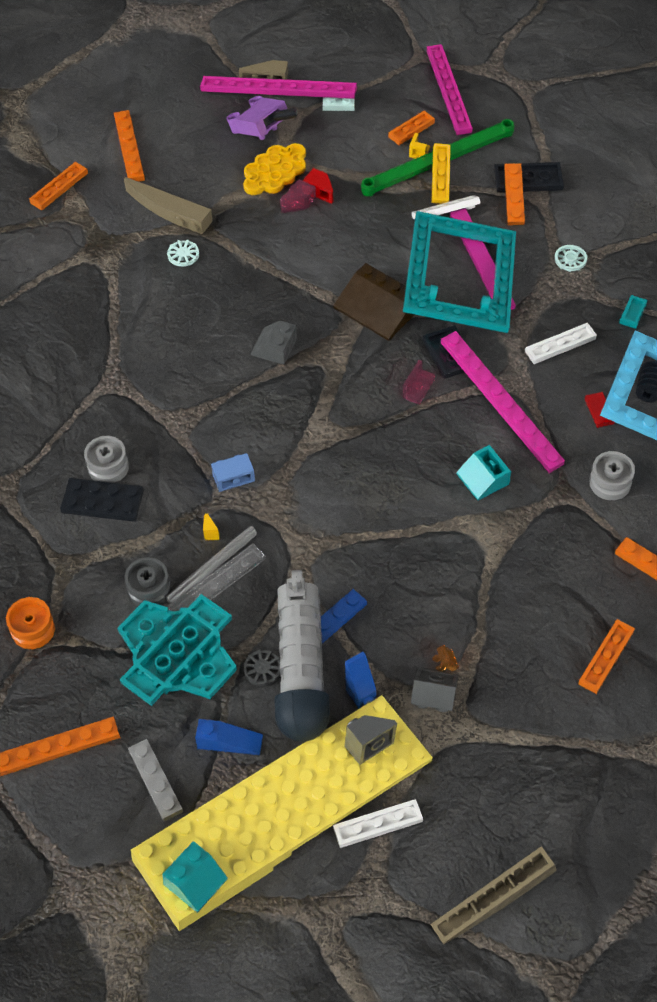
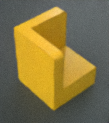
(417, 149)

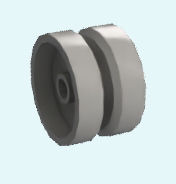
(106, 459)
(612, 475)

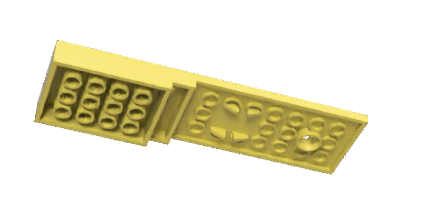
(279, 810)

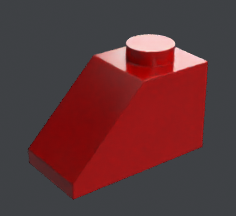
(322, 183)

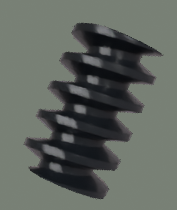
(647, 382)

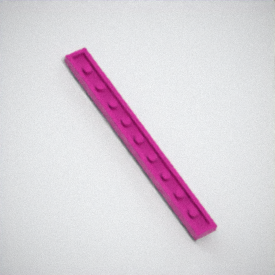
(278, 87)
(503, 402)

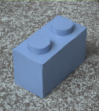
(233, 472)

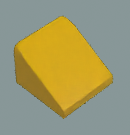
(209, 528)

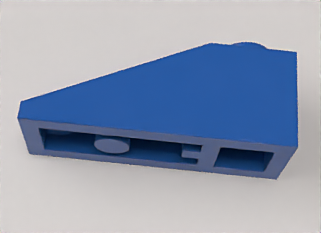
(359, 680)
(227, 738)

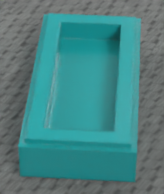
(633, 311)

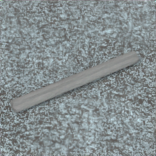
(212, 564)

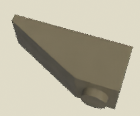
(266, 70)

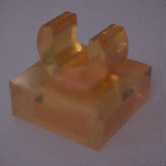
(447, 659)

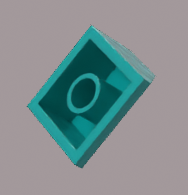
(194, 877)

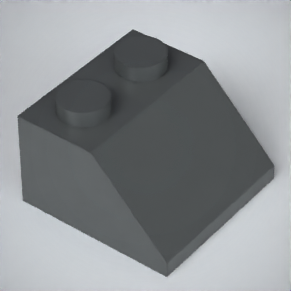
(276, 342)
(434, 689)
(369, 736)

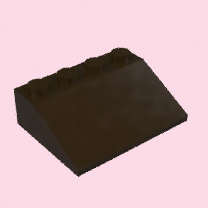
(374, 301)

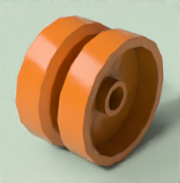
(30, 623)

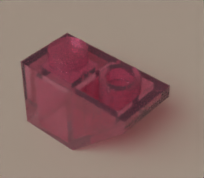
(298, 197)

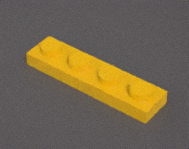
(440, 173)

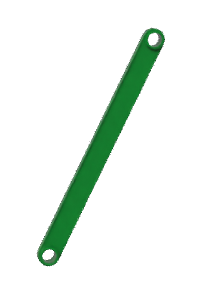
(423, 163)

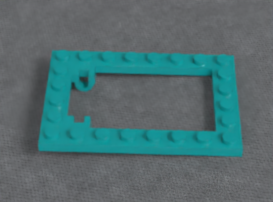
(420, 299)

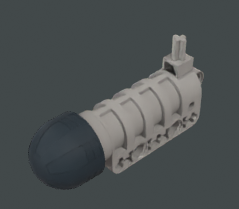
(302, 706)

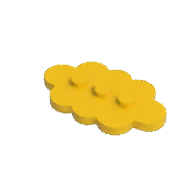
(274, 169)

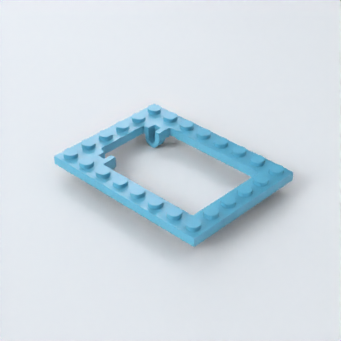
(614, 406)

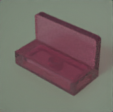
(417, 384)

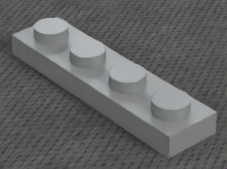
(155, 780)

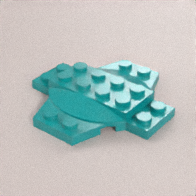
(176, 650)

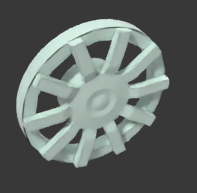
(183, 253)
(571, 258)

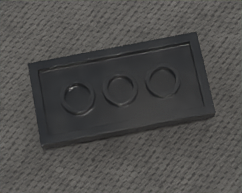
(535, 177)
(102, 499)

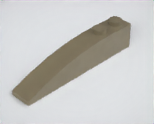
(170, 207)
(495, 895)

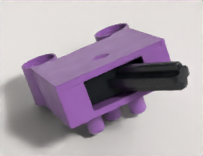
(261, 117)

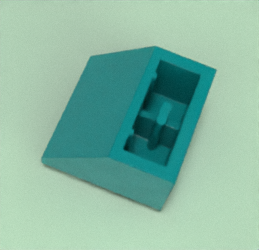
(484, 473)

